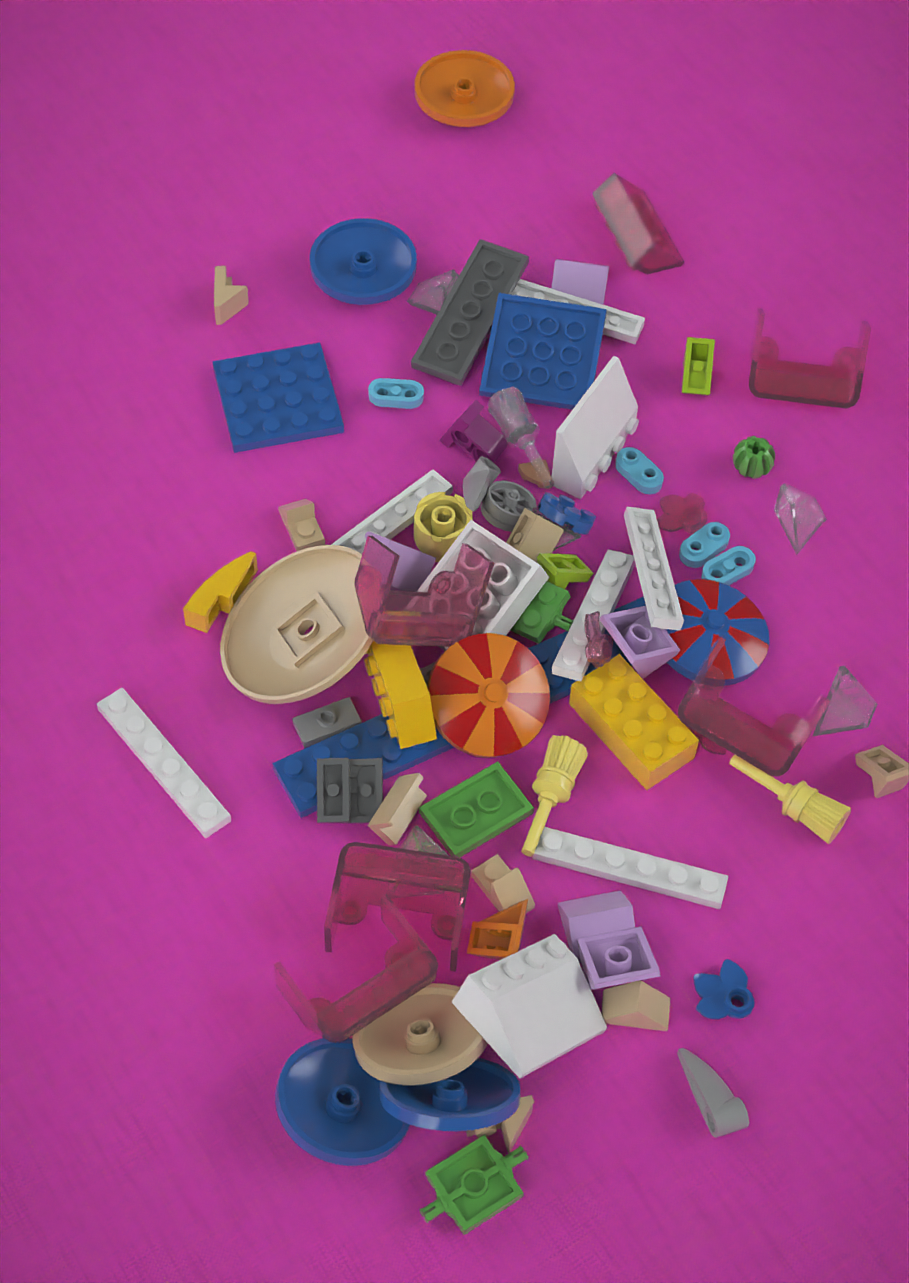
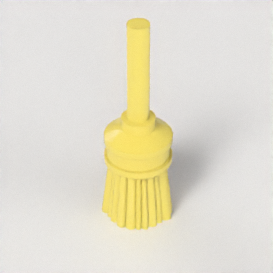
(554, 783)
(801, 802)

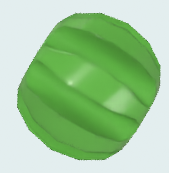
(753, 457)

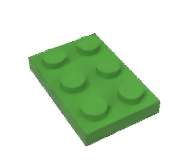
(476, 810)

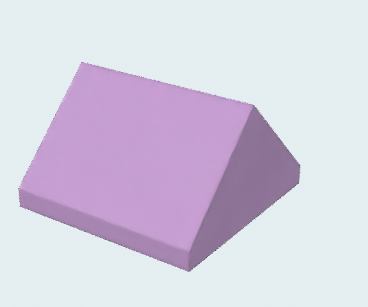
(581, 279)
(412, 565)
(642, 645)
(595, 916)
(617, 958)

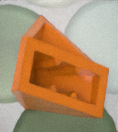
(498, 934)

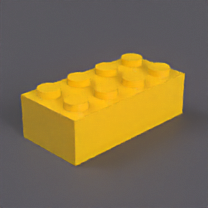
(402, 693)
(633, 722)

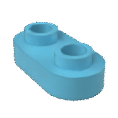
(396, 393)
(635, 466)
(707, 543)
(725, 565)

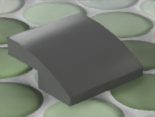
(348, 789)

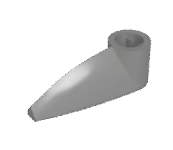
(478, 481)
(715, 1100)

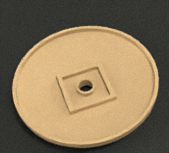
(265, 630)

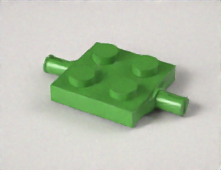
(543, 613)
(474, 1184)

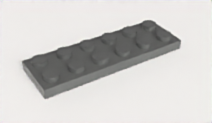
(469, 312)

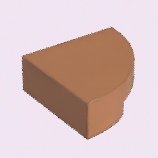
(528, 473)

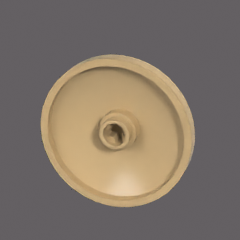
(419, 1039)

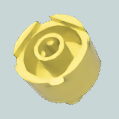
(439, 523)

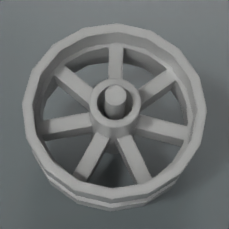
(505, 504)

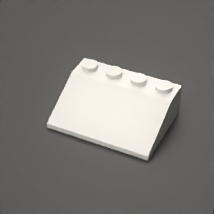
(594, 431)
(512, 581)
(532, 1005)

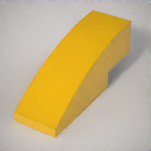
(220, 592)

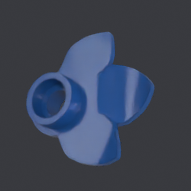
(720, 990)

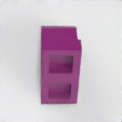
(475, 435)

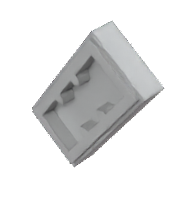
(326, 722)

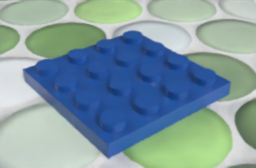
(543, 350)
(277, 397)

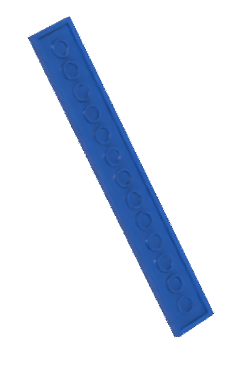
(372, 738)

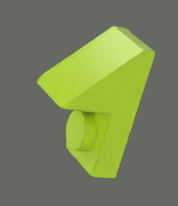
(698, 366)
(564, 569)

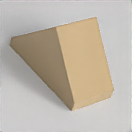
(636, 1006)

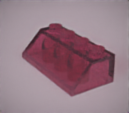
(636, 226)

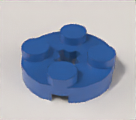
(562, 512)

